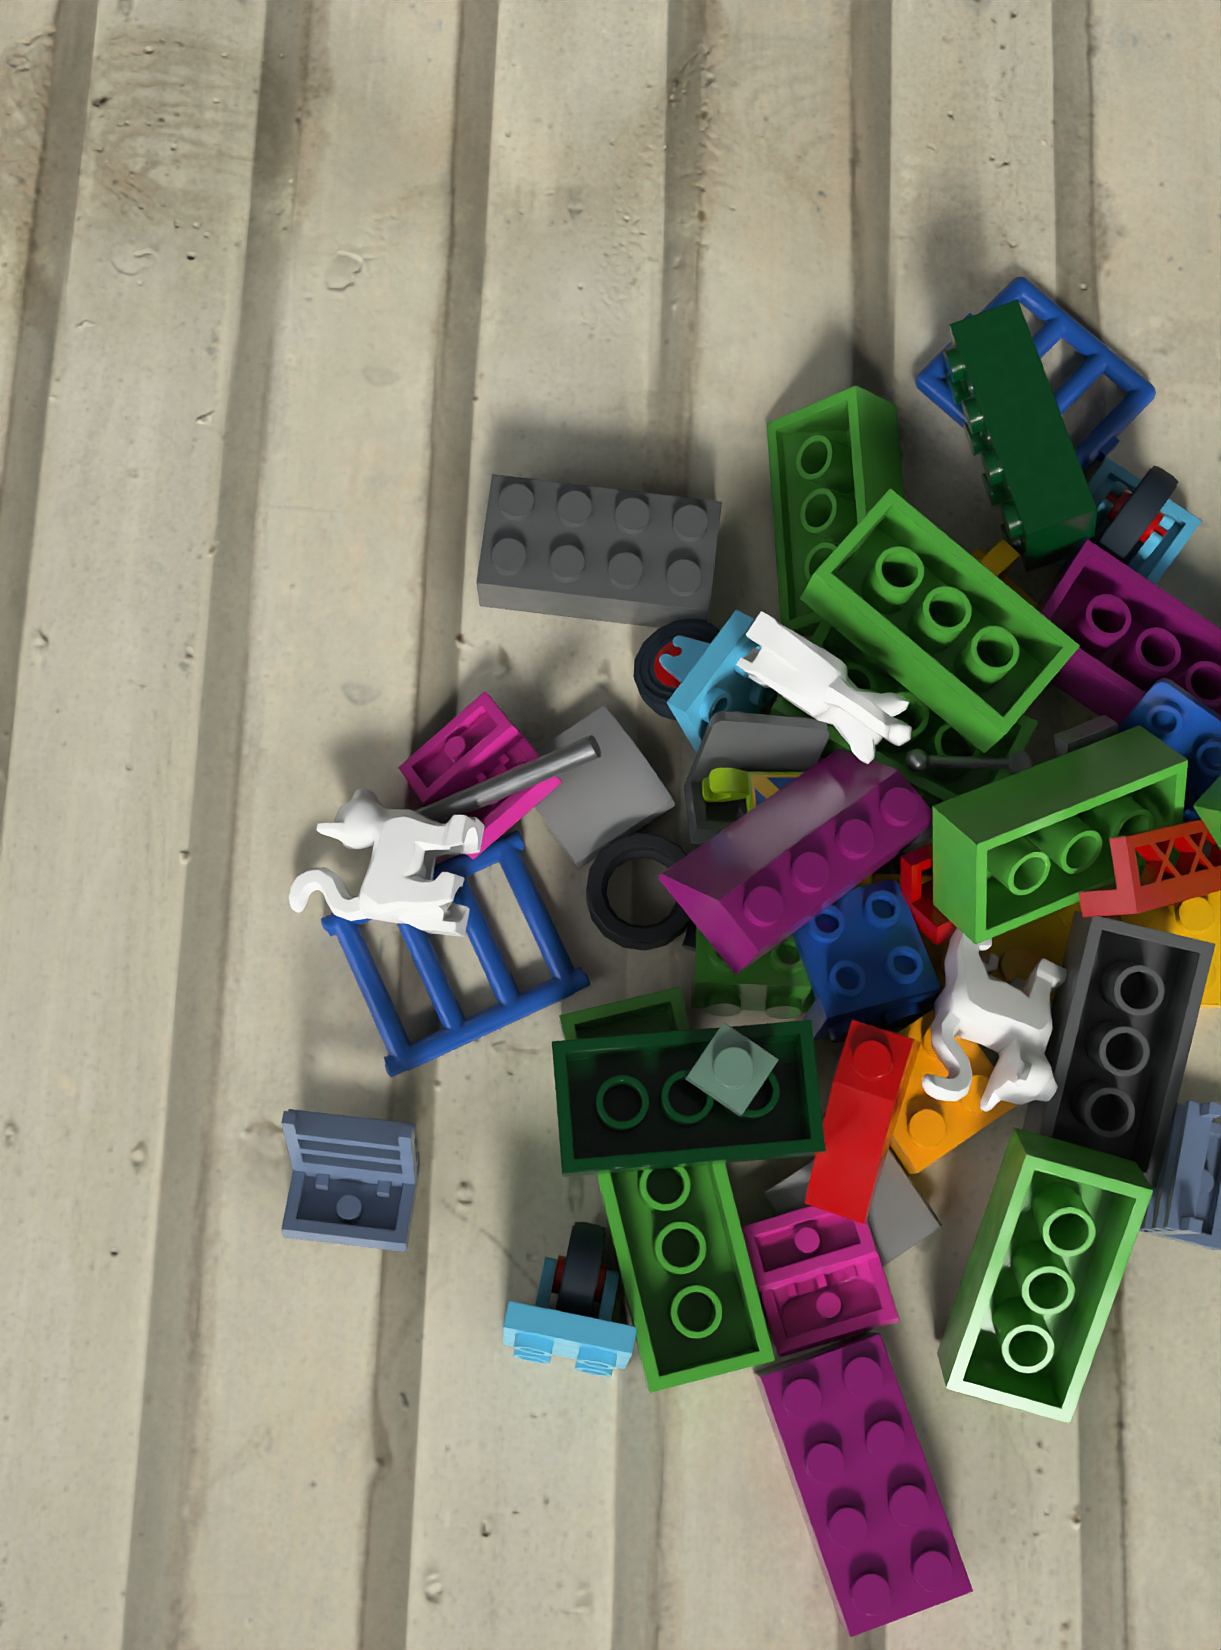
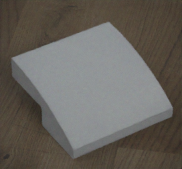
(603, 796)
(897, 1213)

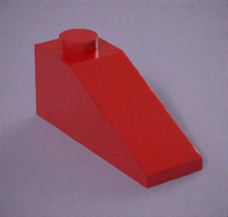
(861, 1119)

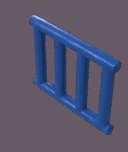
(511, 1003)

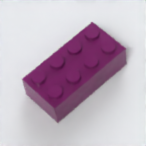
(1127, 636)
(862, 1483)

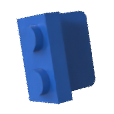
(1187, 728)
(865, 962)

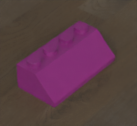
(796, 854)

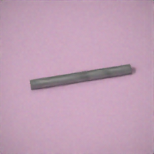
(513, 780)

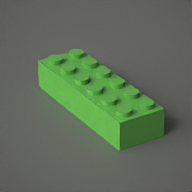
(677, 1238)

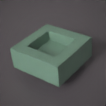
(732, 1069)

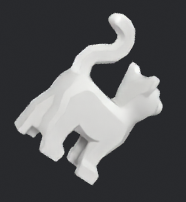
(822, 688)
(401, 867)
(998, 1015)

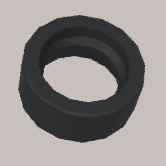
(610, 925)

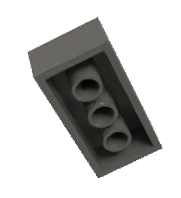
(597, 552)
(1121, 1038)

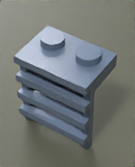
(350, 1179)
(1189, 1184)

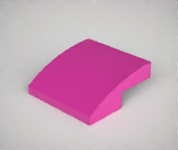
(471, 750)
(818, 1278)

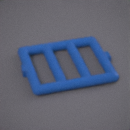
(1098, 361)

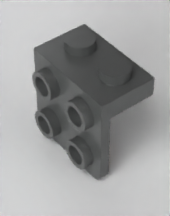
(750, 745)

